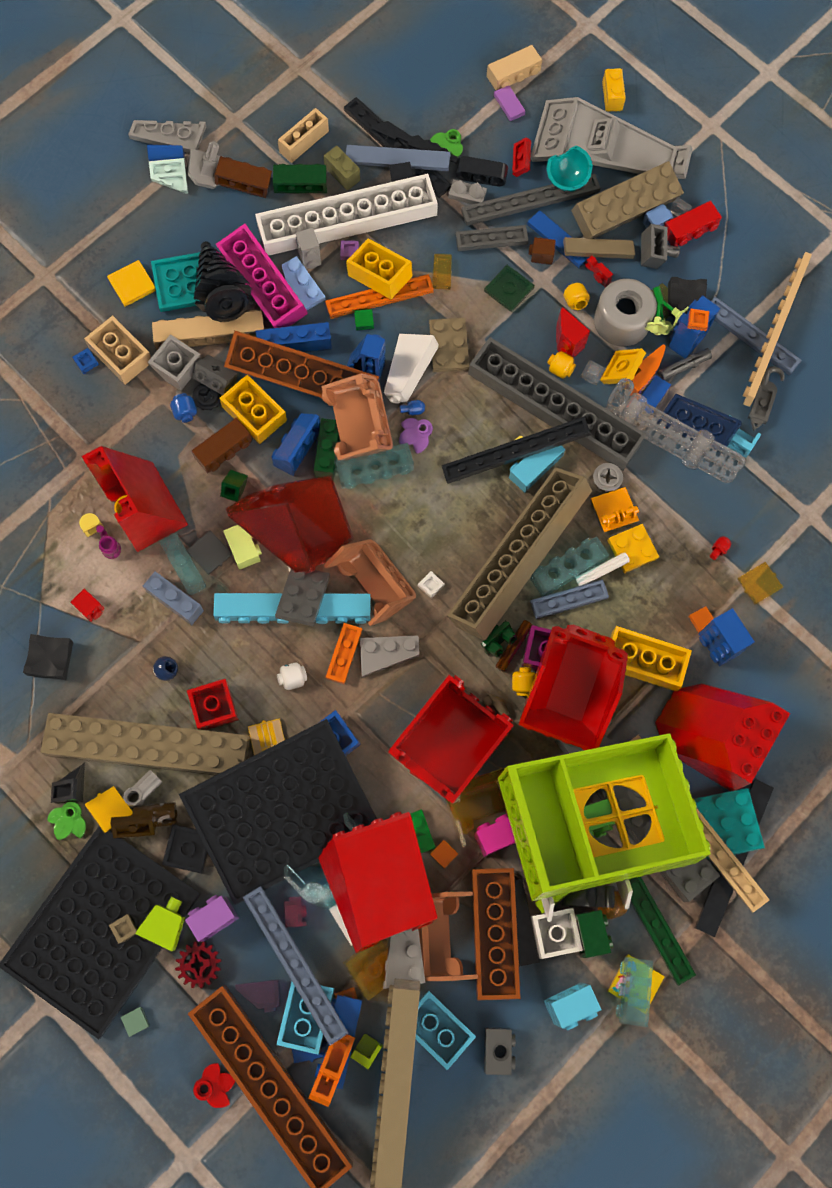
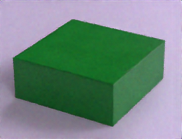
(364, 319)

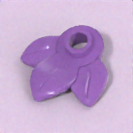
(414, 436)

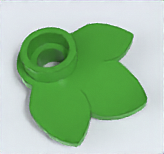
(445, 141)
(65, 823)

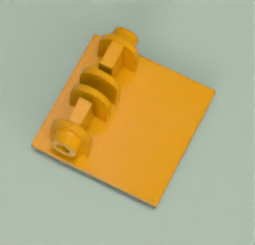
(615, 509)

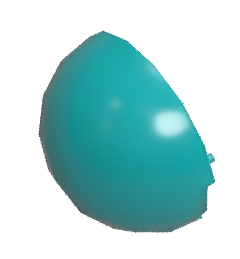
(570, 169)

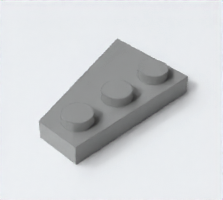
(386, 651)

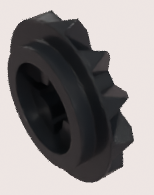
(202, 390)

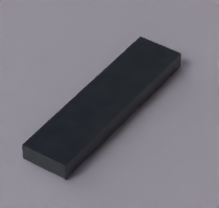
(526, 941)

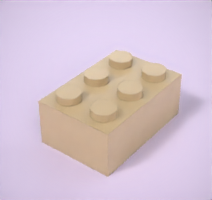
(118, 349)

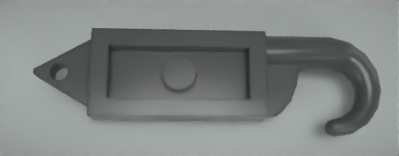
(764, 399)

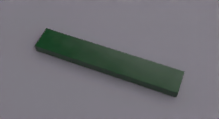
(660, 932)

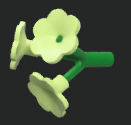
(659, 325)

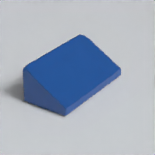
(165, 152)

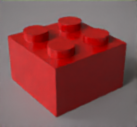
(212, 705)

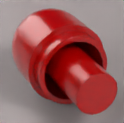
(720, 547)

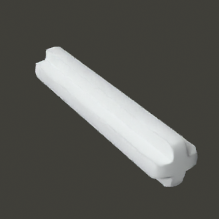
(602, 569)

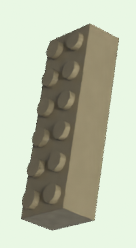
(627, 201)

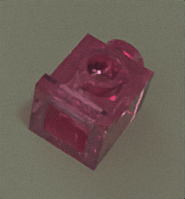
(295, 912)

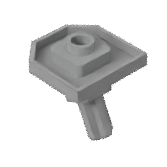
(204, 165)

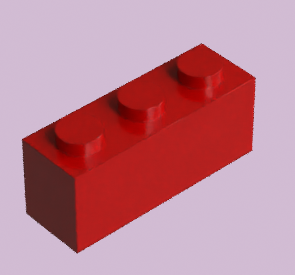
(692, 224)

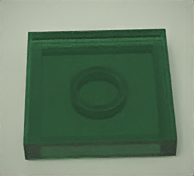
(509, 288)

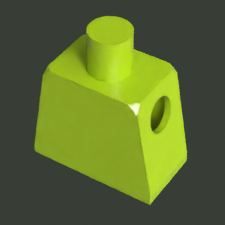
(163, 925)

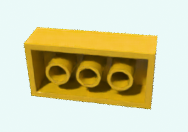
(652, 658)

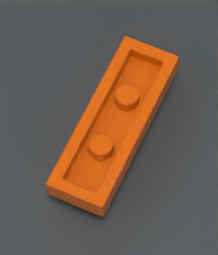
(344, 653)

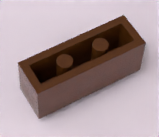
(243, 176)
(222, 446)

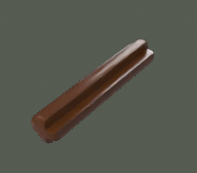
(511, 649)

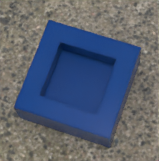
(85, 360)

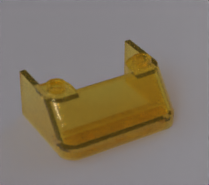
(477, 801)

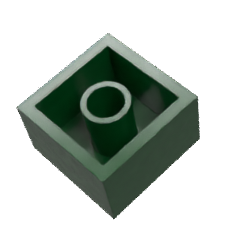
(593, 934)

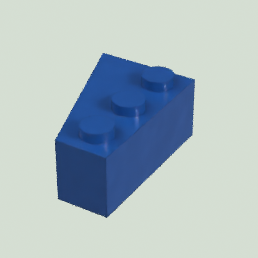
(369, 355)

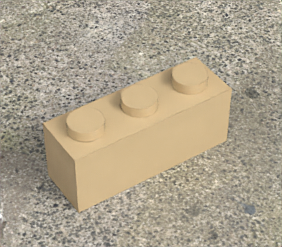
(514, 68)
(303, 135)

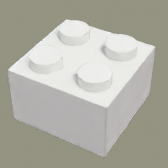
(558, 935)

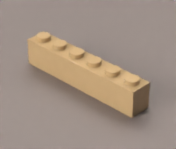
(204, 330)

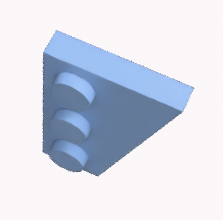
(302, 283)

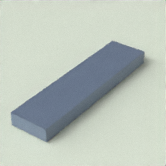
(569, 599)

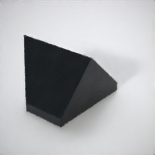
(69, 787)

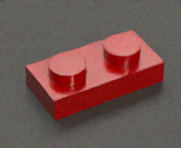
(521, 157)

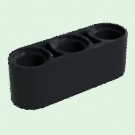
(482, 171)

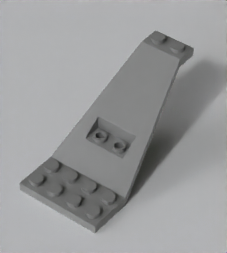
(605, 138)

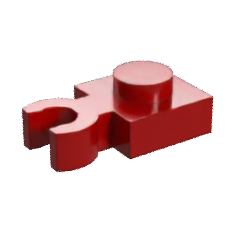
(601, 272)

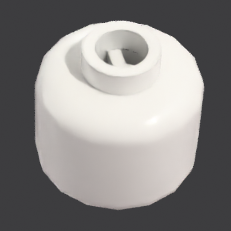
(292, 676)

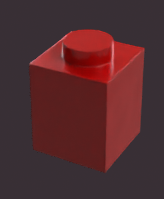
(87, 605)

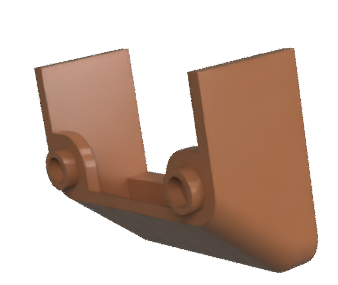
(376, 575)
(436, 941)

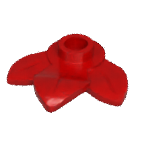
(217, 1084)

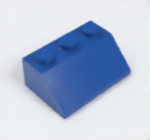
(296, 443)

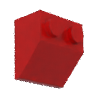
(570, 334)

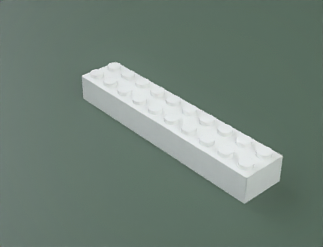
(348, 213)

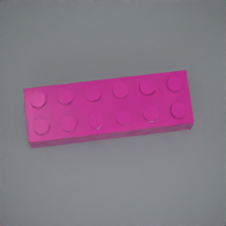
(267, 283)

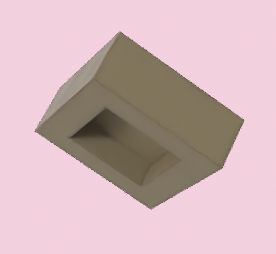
(123, 928)

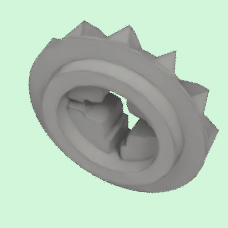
(614, 472)

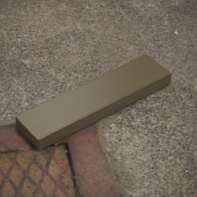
(599, 248)

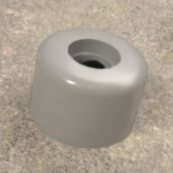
(622, 328)

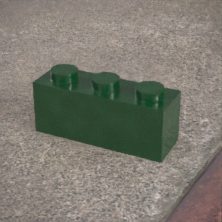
(300, 178)
(325, 454)

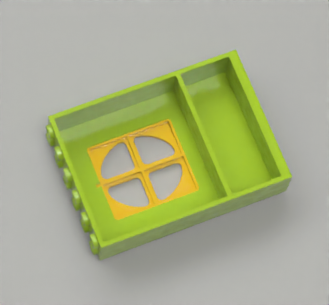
(553, 835)

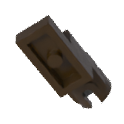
(144, 820)

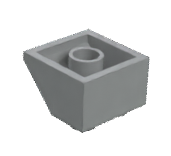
(175, 362)

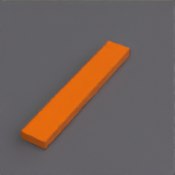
(371, 299)

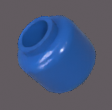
(183, 407)

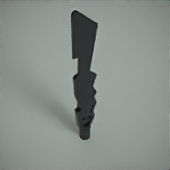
(416, 142)

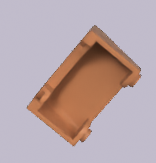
(358, 416)

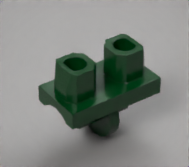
(496, 637)

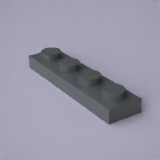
(491, 238)

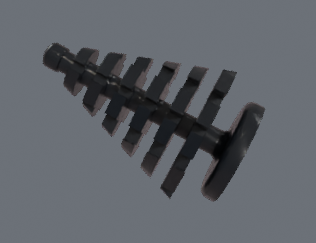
(220, 286)

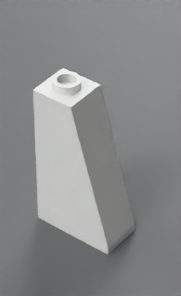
(408, 365)

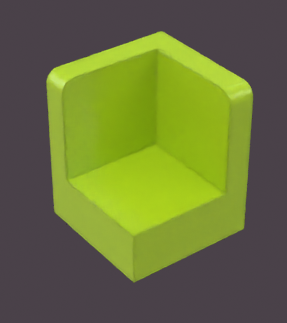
(366, 1051)

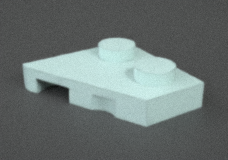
(170, 173)

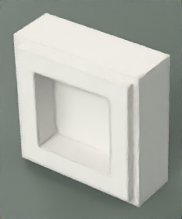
(431, 584)

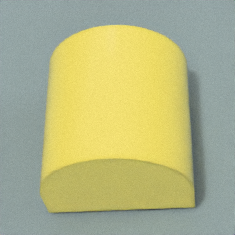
(89, 523)

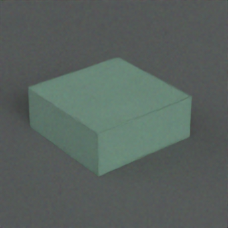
(135, 1021)

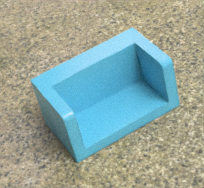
(743, 442)

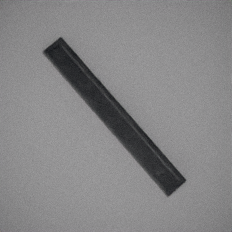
(365, 118)
(516, 450)
(721, 890)

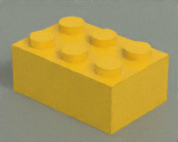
(379, 268)
(253, 408)

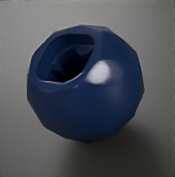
(165, 668)

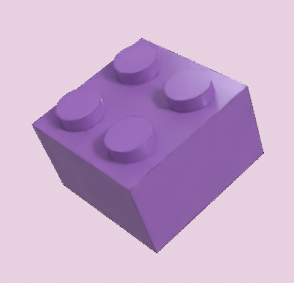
(212, 918)

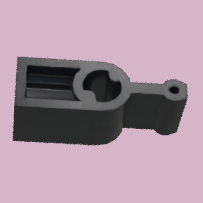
(592, 897)

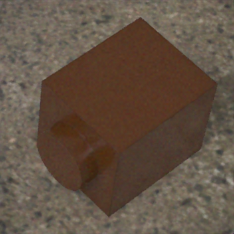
(542, 250)

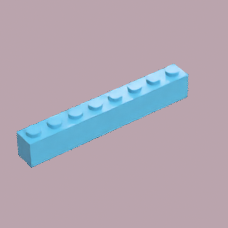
(263, 607)

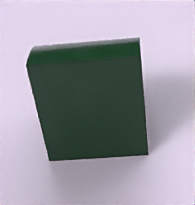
(233, 485)

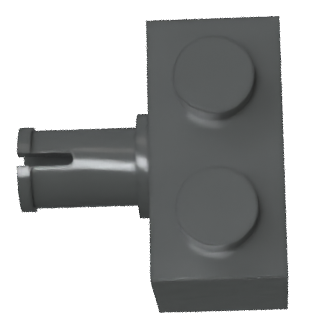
(655, 248)

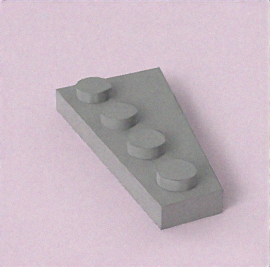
(168, 133)
(404, 958)

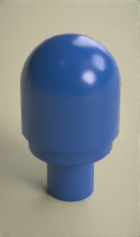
(413, 407)

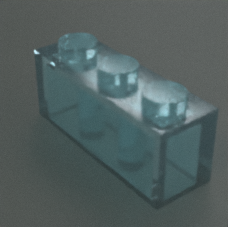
(183, 564)
(635, 991)

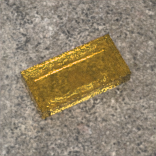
(442, 271)

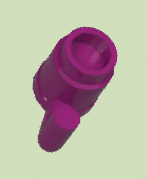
(108, 545)

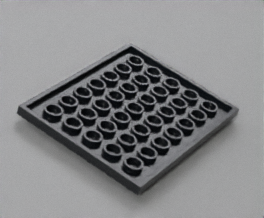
(276, 809)
(68, 945)

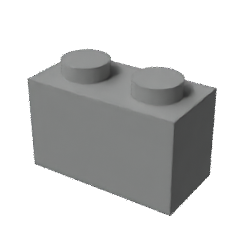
(308, 248)

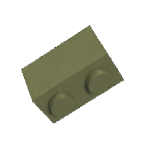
(342, 168)

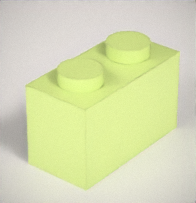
(242, 547)

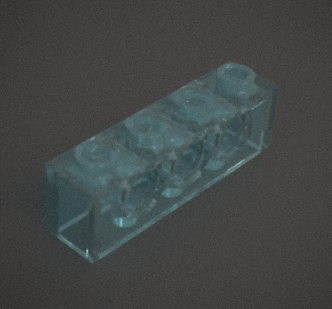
(399, 453)
(547, 585)

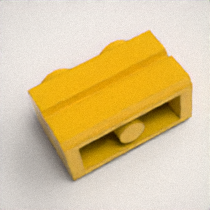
(613, 90)

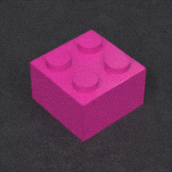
(495, 836)

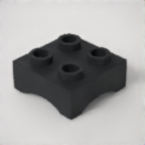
(684, 292)
(48, 657)

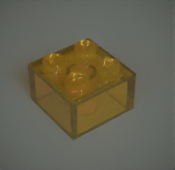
(368, 969)

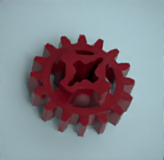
(197, 954)

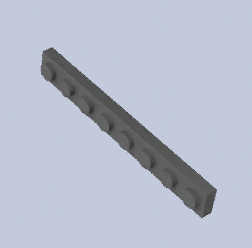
(524, 201)

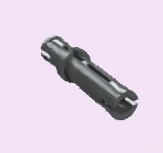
(692, 361)

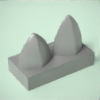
(467, 192)

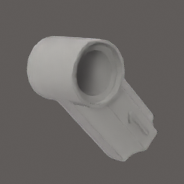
(144, 788)

